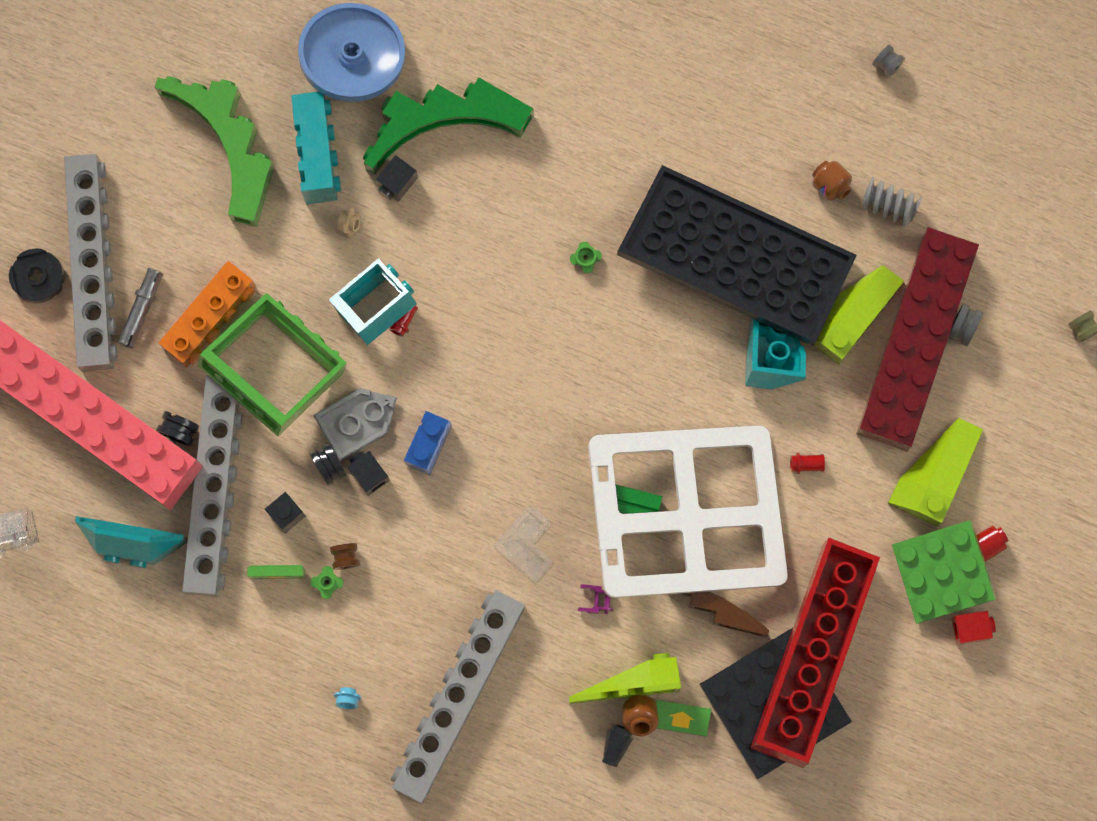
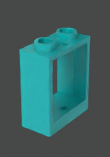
(360, 288)

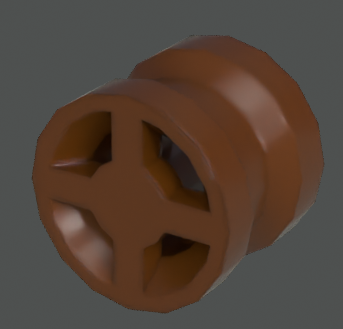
(345, 556)

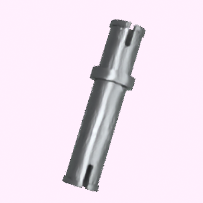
(140, 308)

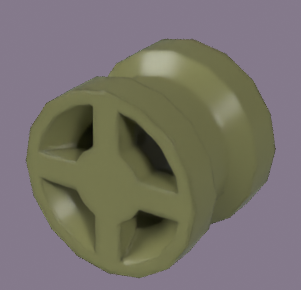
(1084, 326)

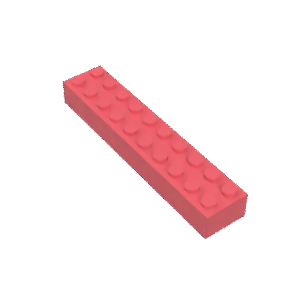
(94, 420)

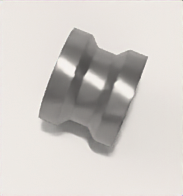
(888, 61)

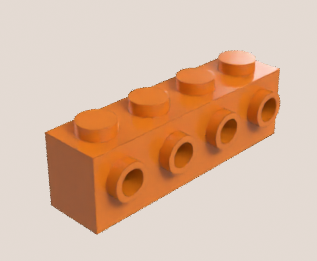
(207, 314)

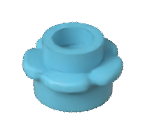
(347, 698)

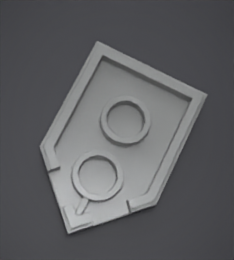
(356, 421)

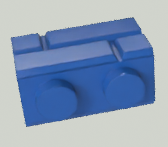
(427, 443)

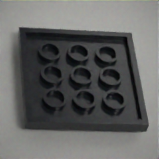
(742, 693)

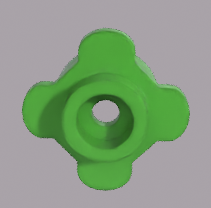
(585, 249)
(327, 590)

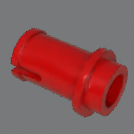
(401, 326)
(807, 463)

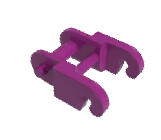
(595, 610)

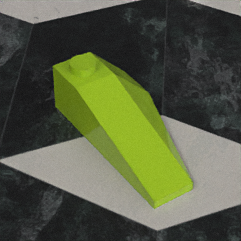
(855, 312)
(935, 477)
(647, 678)

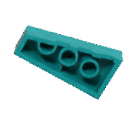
(314, 148)

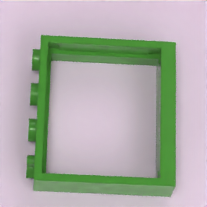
(243, 391)

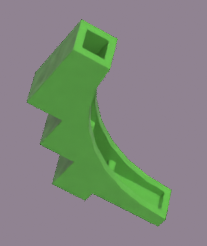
(218, 107)

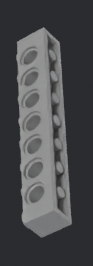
(77, 170)
(195, 582)
(493, 604)

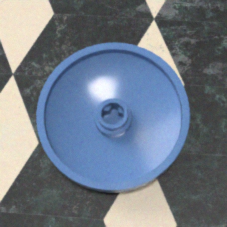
(351, 52)

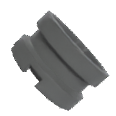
(965, 324)

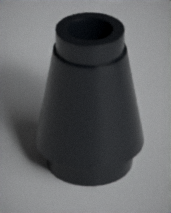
(616, 744)

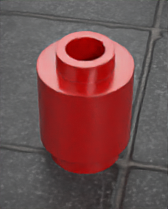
(992, 542)

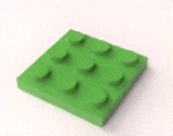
(944, 571)

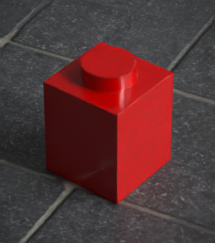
(973, 627)

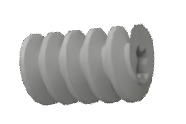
(890, 202)

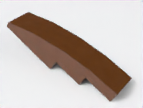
(726, 613)

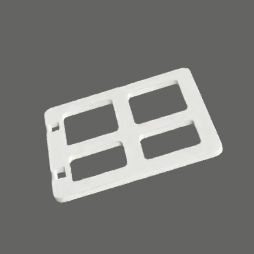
(689, 518)

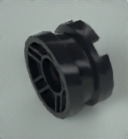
(177, 428)
(327, 464)

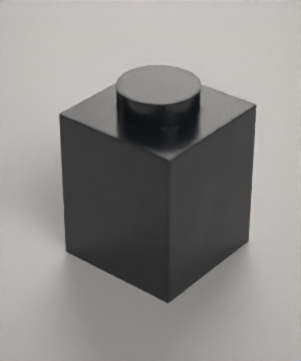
(396, 179)
(367, 472)
(285, 512)

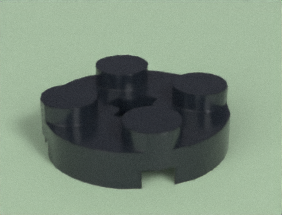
(48, 285)

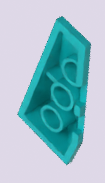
(773, 358)

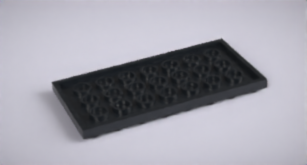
(737, 255)

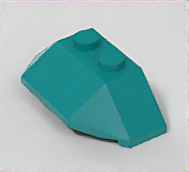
(129, 542)

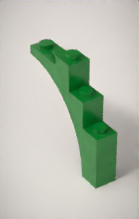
(408, 119)

